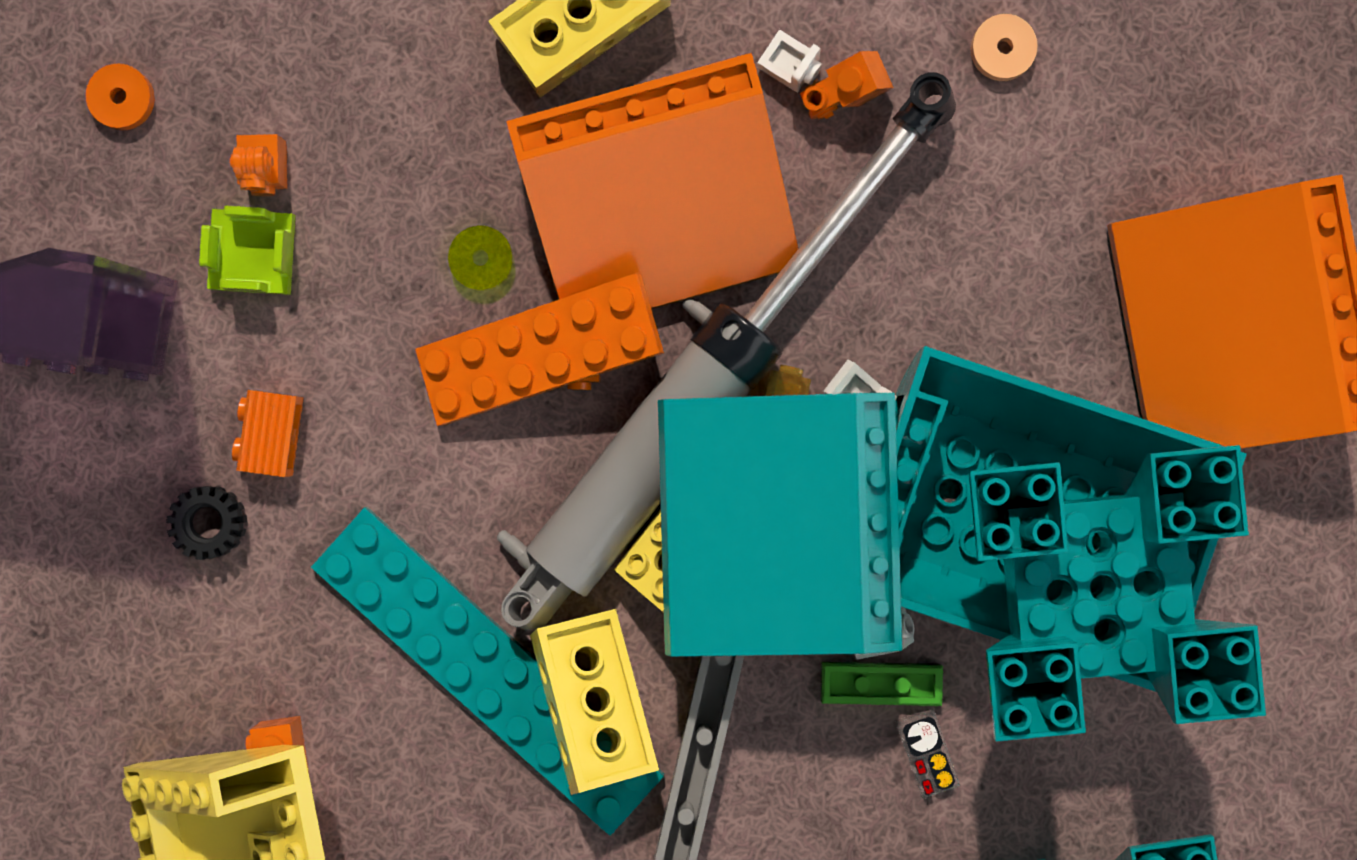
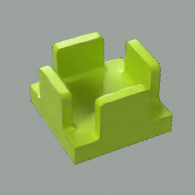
(248, 250)

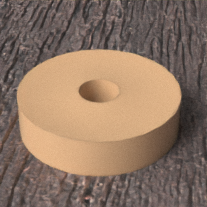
(1020, 39)

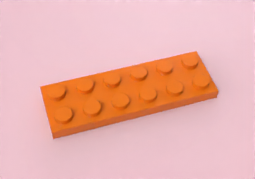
(539, 350)

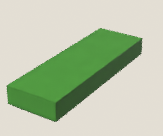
(881, 683)

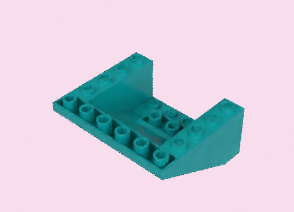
(780, 525)

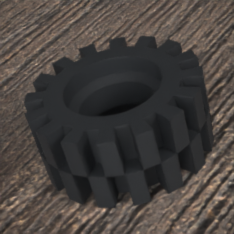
(189, 539)

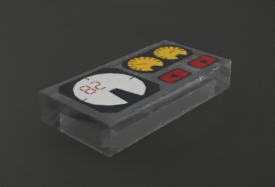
(927, 753)

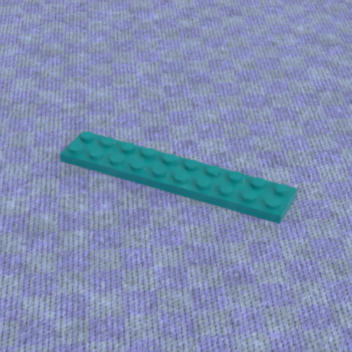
(464, 654)

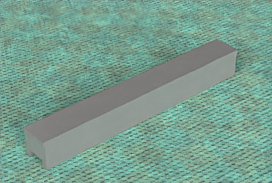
(698, 757)

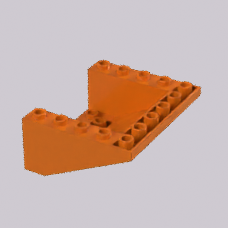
(659, 185)
(1244, 314)

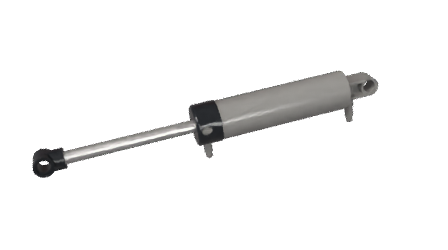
(722, 360)

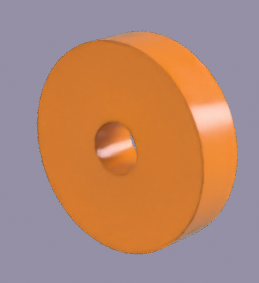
(102, 92)

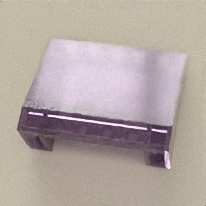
(84, 314)

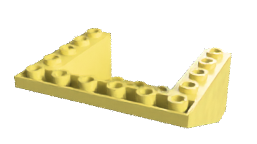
(225, 806)

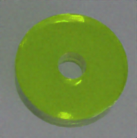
(462, 255)

